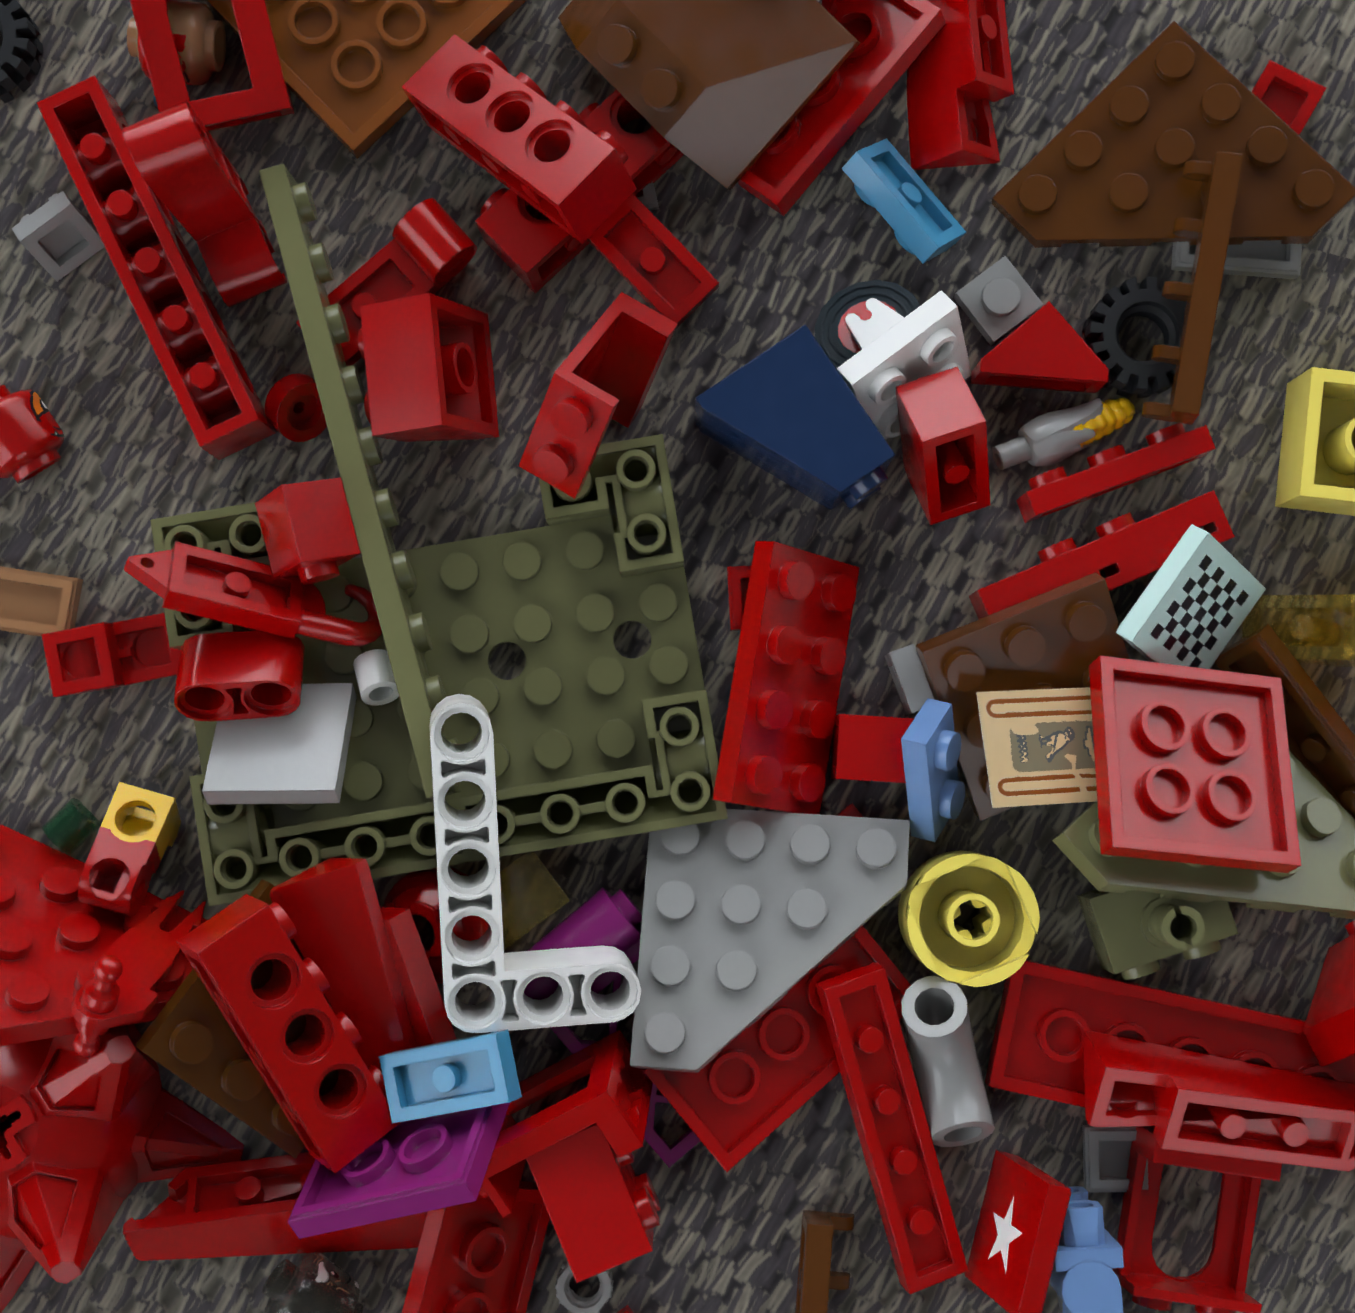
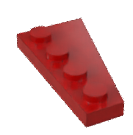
(890, 40)

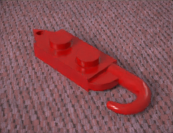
(248, 595)

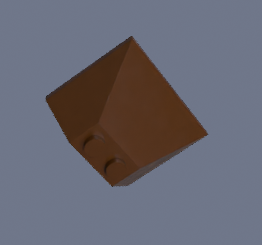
(712, 71)

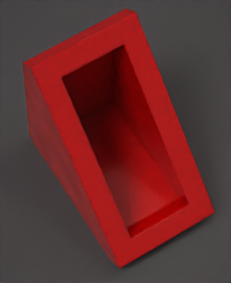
(1043, 356)

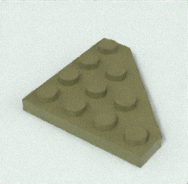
(1320, 884)

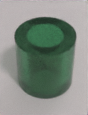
(71, 826)

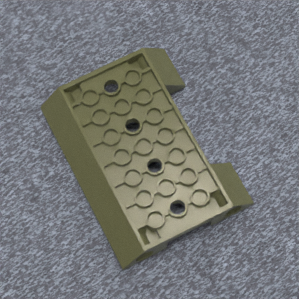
(579, 737)

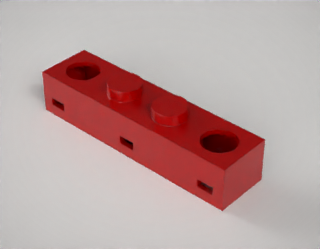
(1123, 551)

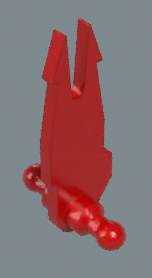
(128, 975)

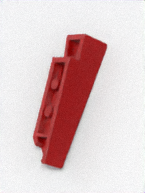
(954, 83)
(367, 956)
(1219, 1104)
(246, 1212)

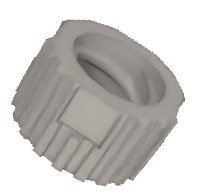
(579, 1304)

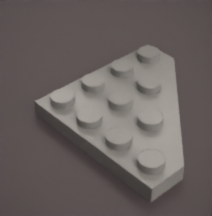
(745, 915)

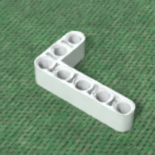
(480, 896)

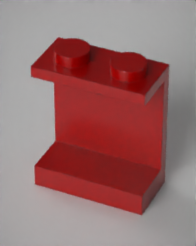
(596, 383)

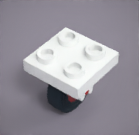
(886, 339)

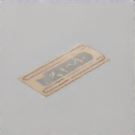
(1038, 746)

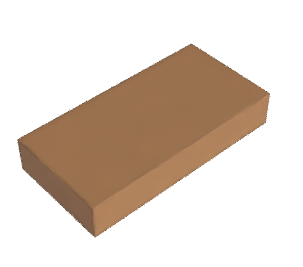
(37, 601)

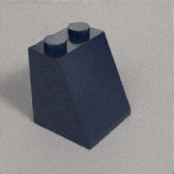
(798, 423)

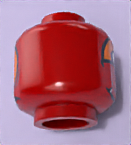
(26, 435)

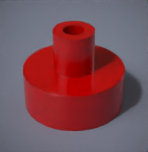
(295, 408)

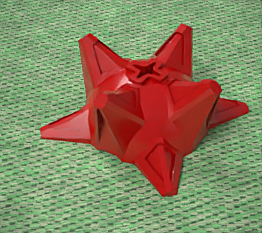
(83, 1146)

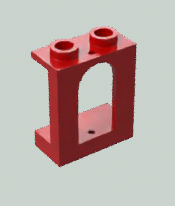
(264, 101)
(613, 1099)
(1223, 1279)

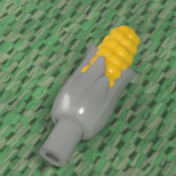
(1063, 432)

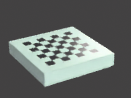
(1191, 604)

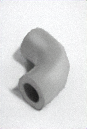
(946, 1062)

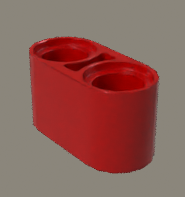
(239, 676)

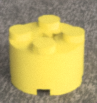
(1002, 929)

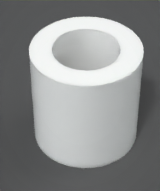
(375, 677)

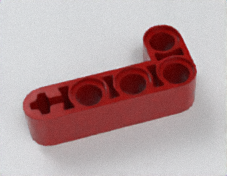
(207, 198)

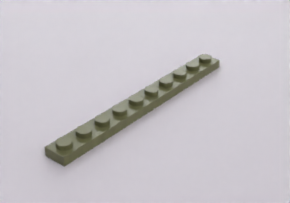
(356, 454)

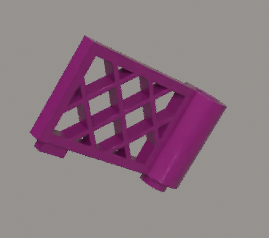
(607, 922)

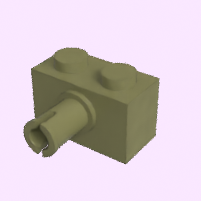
(1141, 928)

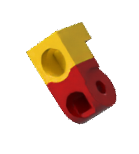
(128, 849)

